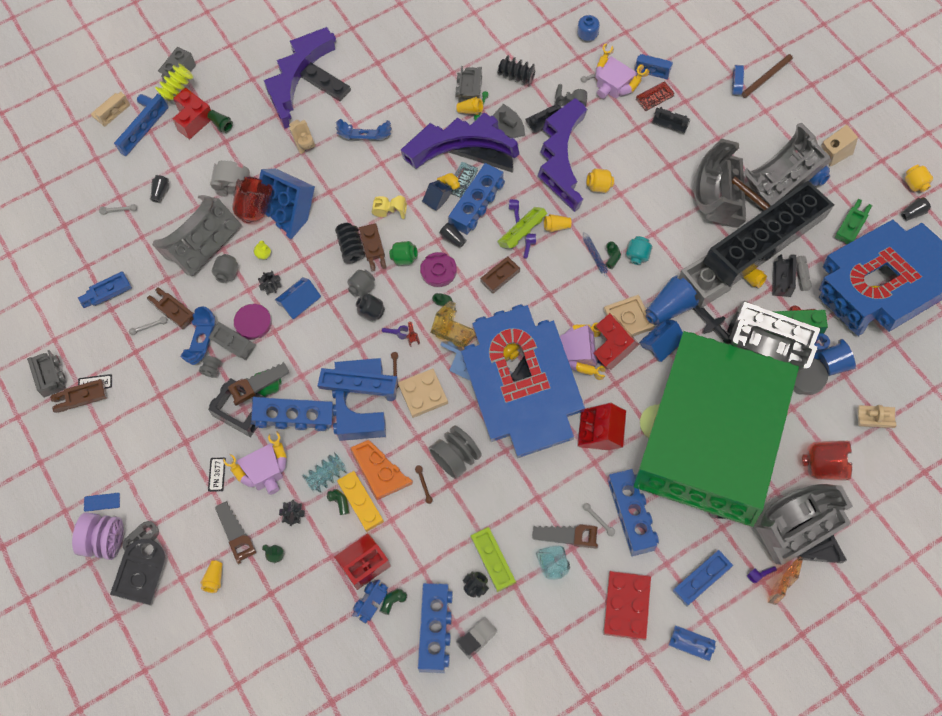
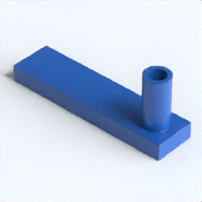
(142, 123)
(358, 383)

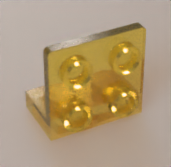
(447, 329)

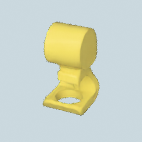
(382, 205)

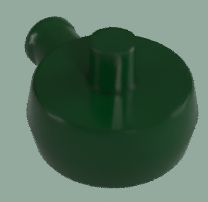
(273, 553)

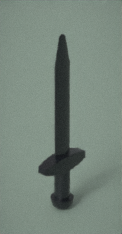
(713, 324)

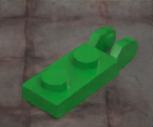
(853, 223)

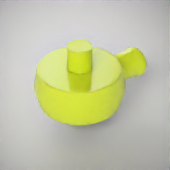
(261, 250)

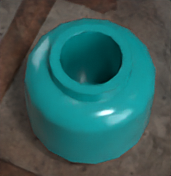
(639, 250)

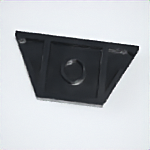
(486, 155)
(824, 551)

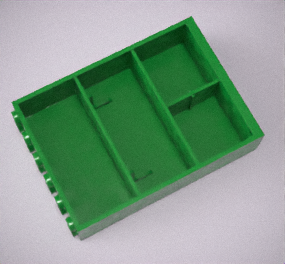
(718, 429)

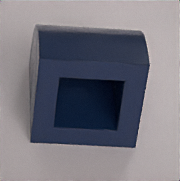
(436, 194)

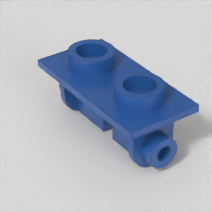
(364, 607)
(692, 643)

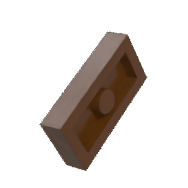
(500, 274)

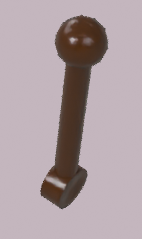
(394, 355)
(419, 469)

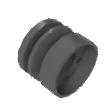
(458, 448)

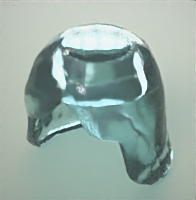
(553, 562)

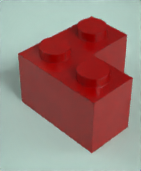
(192, 113)
(618, 343)

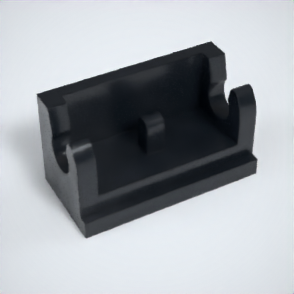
(784, 276)

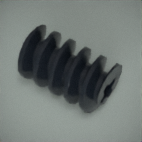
(517, 70)
(349, 243)

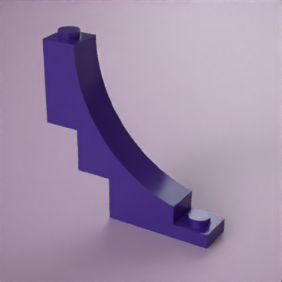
(305, 50)
(557, 170)

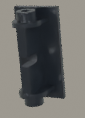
(538, 120)
(669, 120)

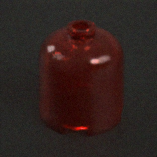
(251, 199)
(828, 460)

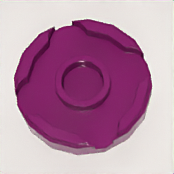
(438, 269)
(252, 321)

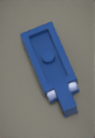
(105, 290)

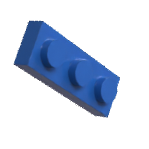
(702, 578)

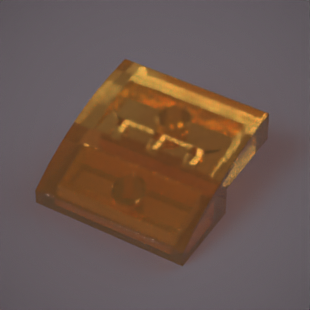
(789, 576)

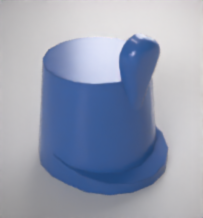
(837, 358)

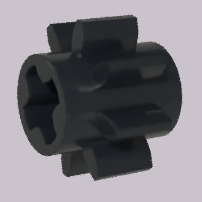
(265, 282)
(291, 512)
(475, 584)

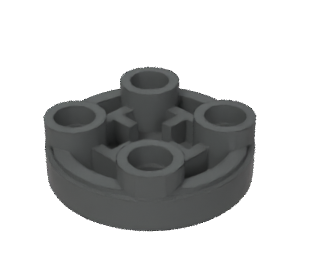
(812, 379)

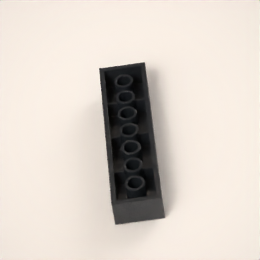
(768, 233)

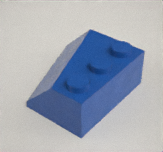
(289, 200)

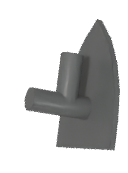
(509, 122)

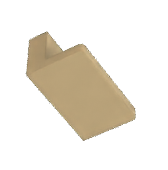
(110, 109)

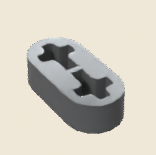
(140, 533)

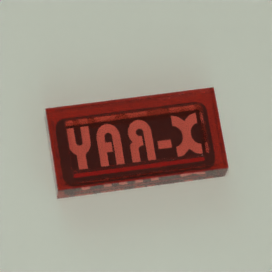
(655, 96)

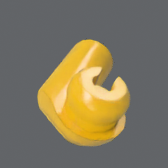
(450, 179)

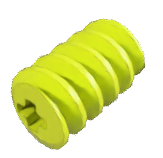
(175, 82)

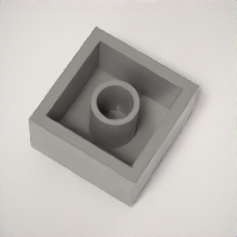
(704, 281)

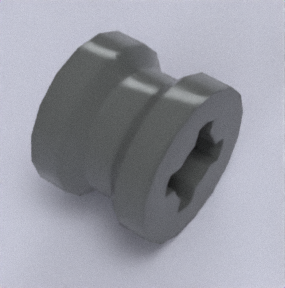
(210, 366)

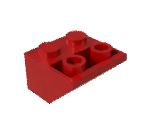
(602, 427)
(362, 561)

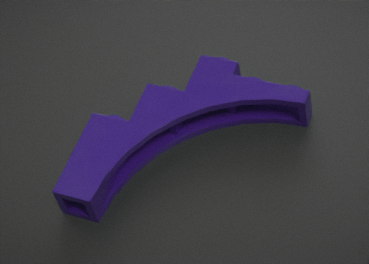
(459, 134)

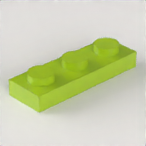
(522, 227)
(493, 559)

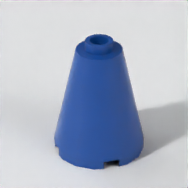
(673, 300)

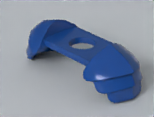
(346, 131)
(204, 322)

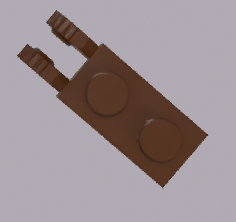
(372, 245)
(172, 308)
(79, 395)

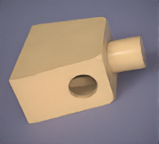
(840, 145)

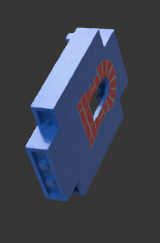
(911, 254)
(533, 408)

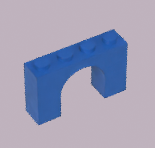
(351, 424)

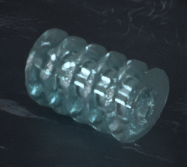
(324, 473)

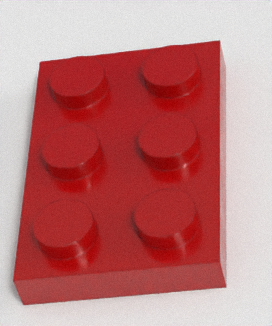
(627, 605)

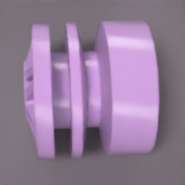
(97, 536)

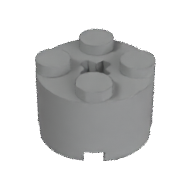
(226, 175)

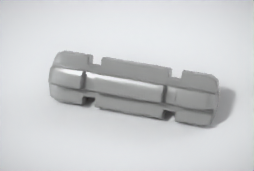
(803, 273)

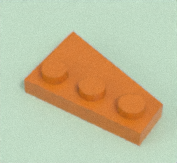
(378, 471)

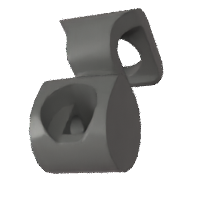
(579, 94)

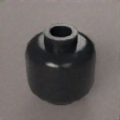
(370, 307)

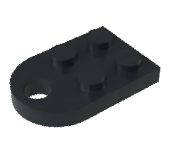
(138, 573)

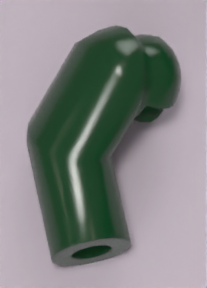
(614, 254)
(441, 299)
(340, 499)
(391, 598)

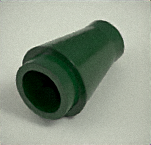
(222, 122)

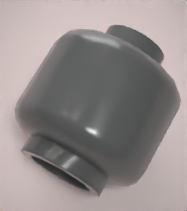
(225, 268)
(361, 283)

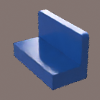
(656, 66)
(298, 297)
(663, 339)

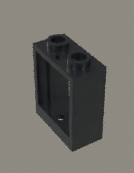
(218, 402)

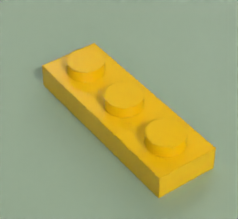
(360, 501)

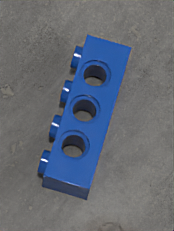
(488, 176)
(322, 410)
(637, 543)
(434, 594)

